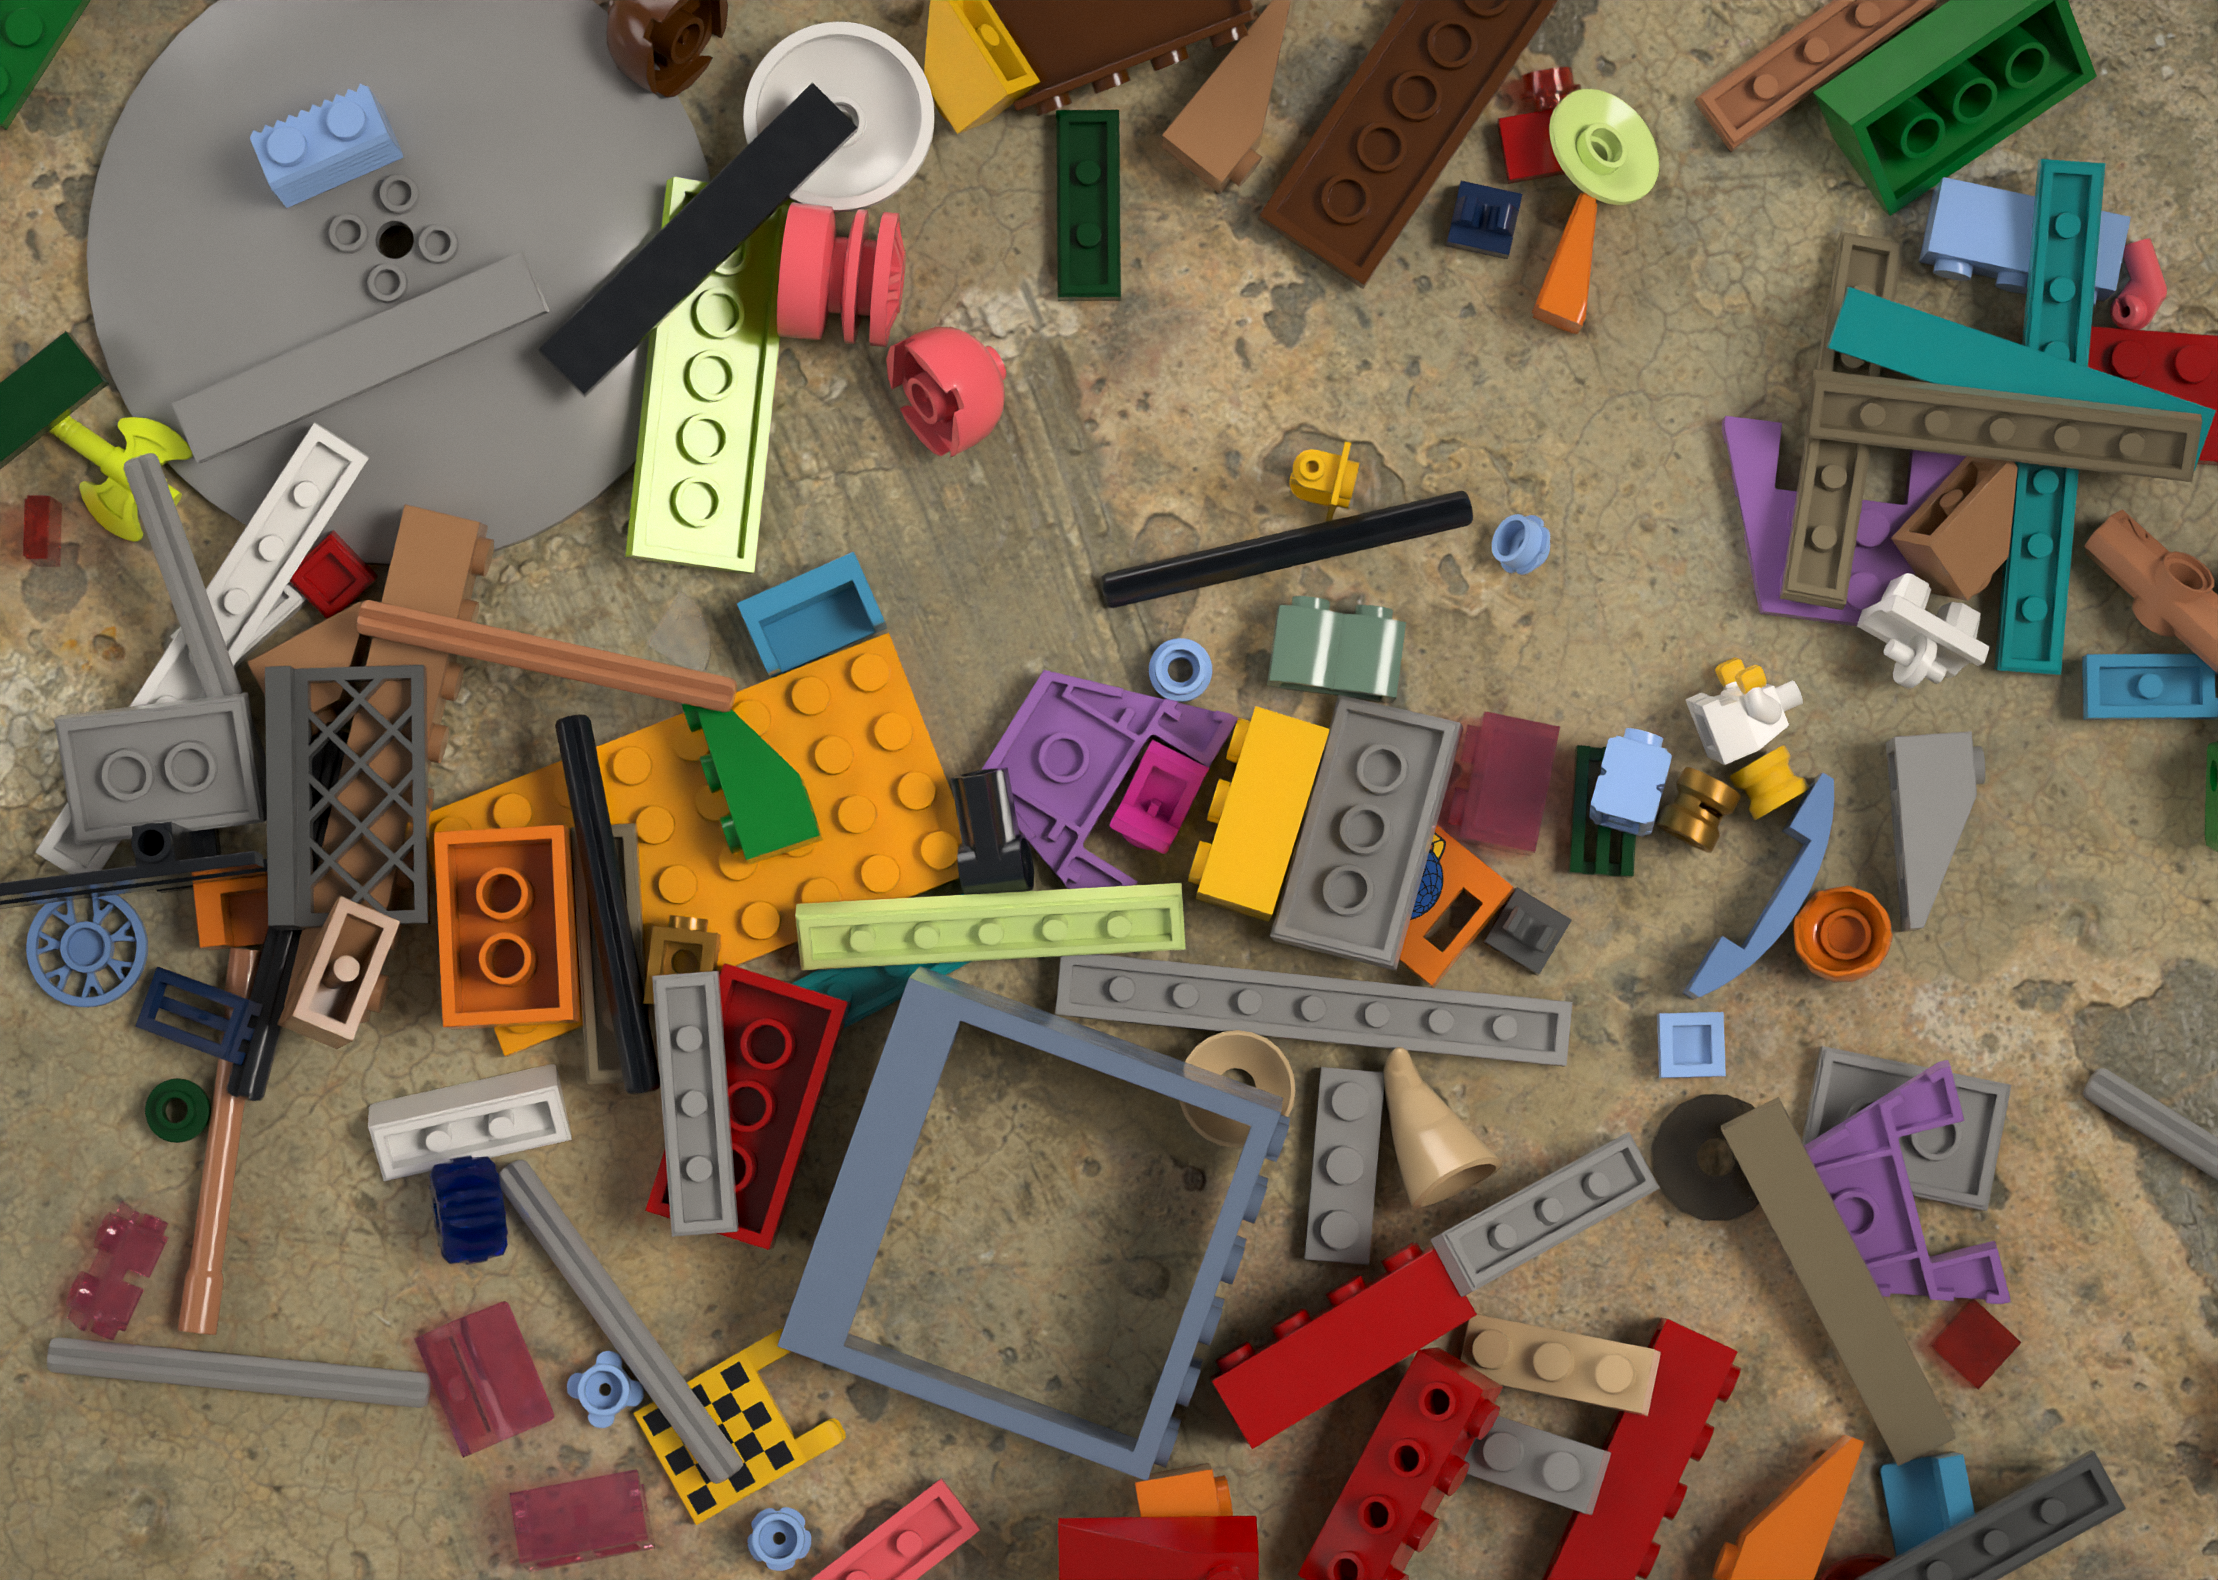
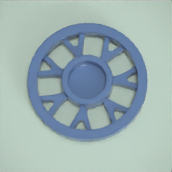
(87, 949)

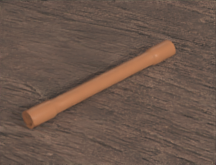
(204, 1278)

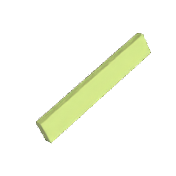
(990, 926)

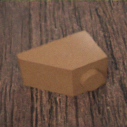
(1962, 528)
(322, 646)
(339, 974)

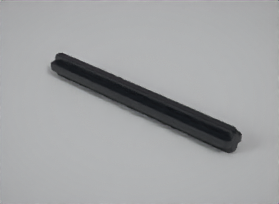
(1287, 549)
(607, 904)
(278, 959)

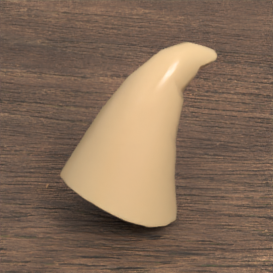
(1431, 1143)

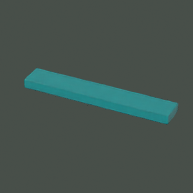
(1966, 357)

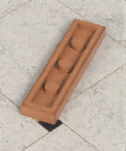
(1802, 63)

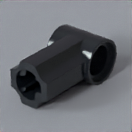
(992, 849)

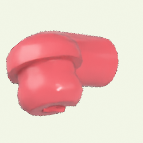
(2144, 290)

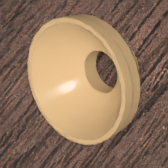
(1246, 1052)

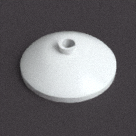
(874, 86)

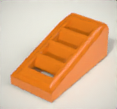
(1566, 284)

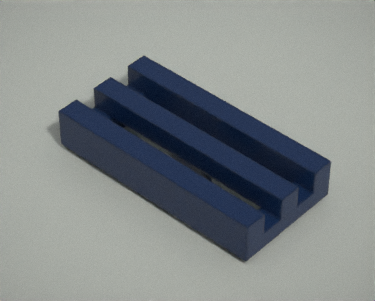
(234, 1029)

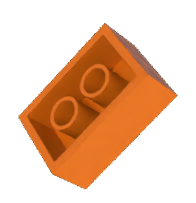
(507, 927)

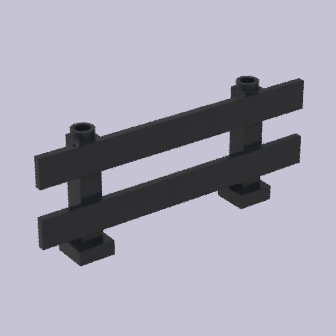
(166, 861)

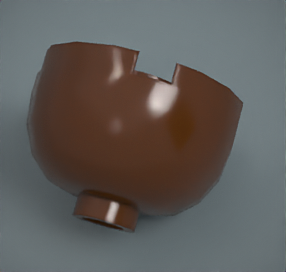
(667, 33)

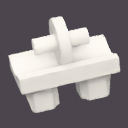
(1919, 640)

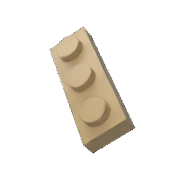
(1562, 1364)

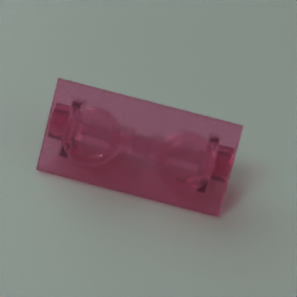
(121, 1247)

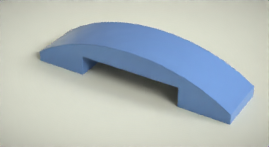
(1811, 827)

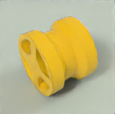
(1769, 782)

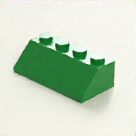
(1952, 91)

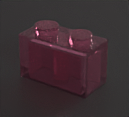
(1505, 783)

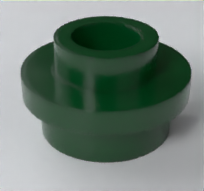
(197, 1115)

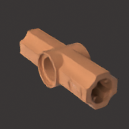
(2168, 587)

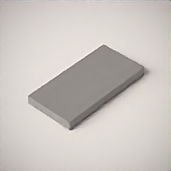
(1367, 832)

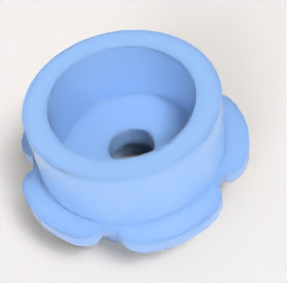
(1521, 543)
(779, 1556)

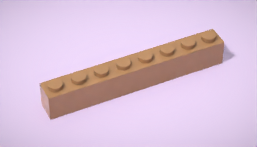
(430, 573)

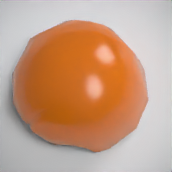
(1842, 934)

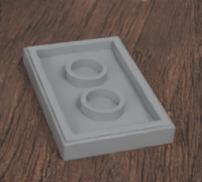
(161, 764)
(1942, 1163)

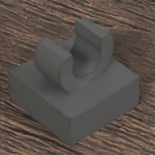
(1527, 931)

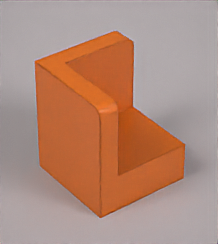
(232, 912)

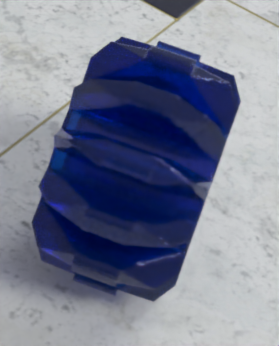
(468, 1210)

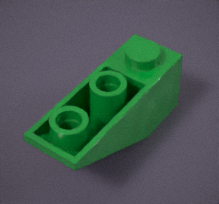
(761, 789)

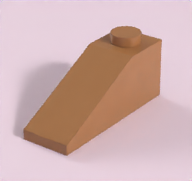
(1227, 116)

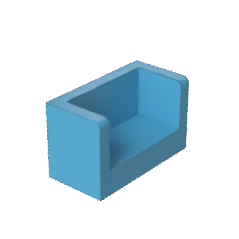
(812, 615)

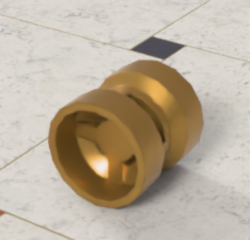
(1695, 824)

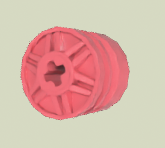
(839, 274)

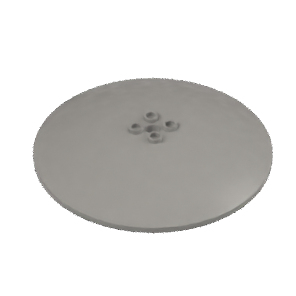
(508, 146)

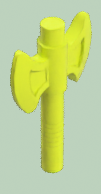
(113, 501)

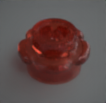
(1548, 87)

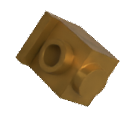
(680, 935)

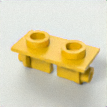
(1324, 478)

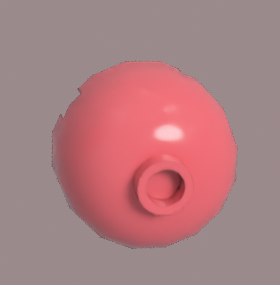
(951, 387)

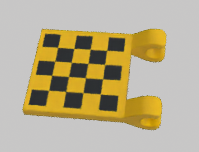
(750, 1422)

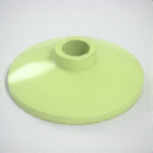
(1604, 146)

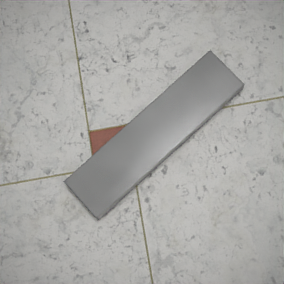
(695, 1103)
(1544, 1214)

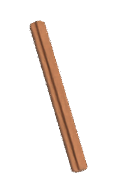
(546, 656)

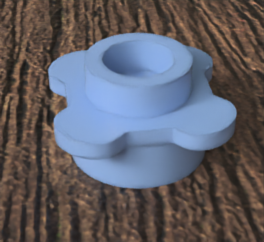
(586, 1388)

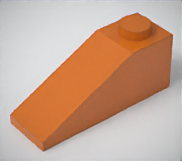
(1795, 1527)

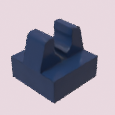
(1484, 219)

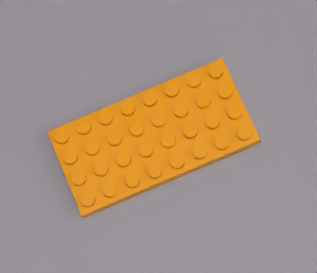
(868, 774)

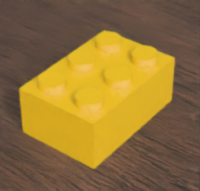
(1258, 812)

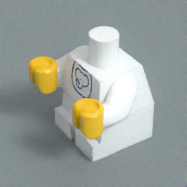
(1744, 714)

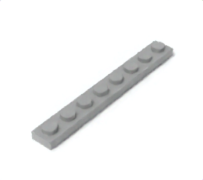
(1314, 1008)

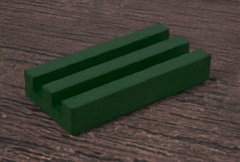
(1601, 866)

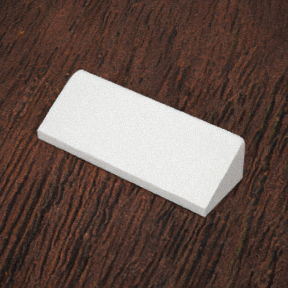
(469, 1119)

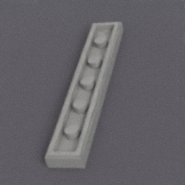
(360, 357)

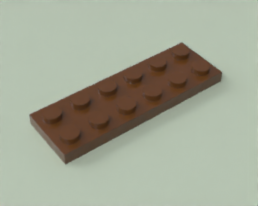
(1399, 127)

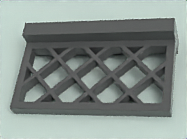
(291, 782)

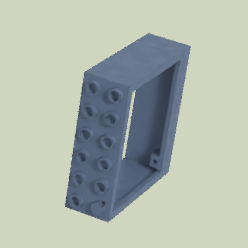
(876, 1169)

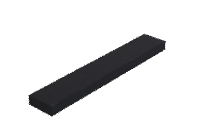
(698, 240)

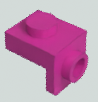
(1158, 798)

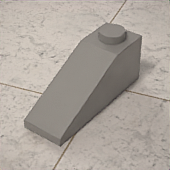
(1930, 802)

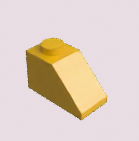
(973, 63)

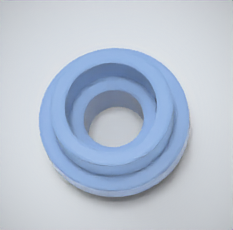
(1174, 650)

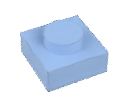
(1691, 1045)

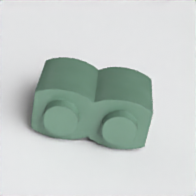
(1336, 651)

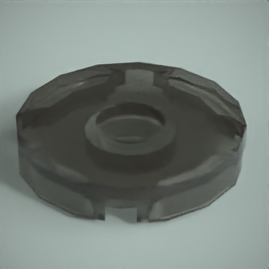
(1676, 1163)

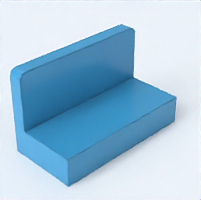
(1925, 1497)

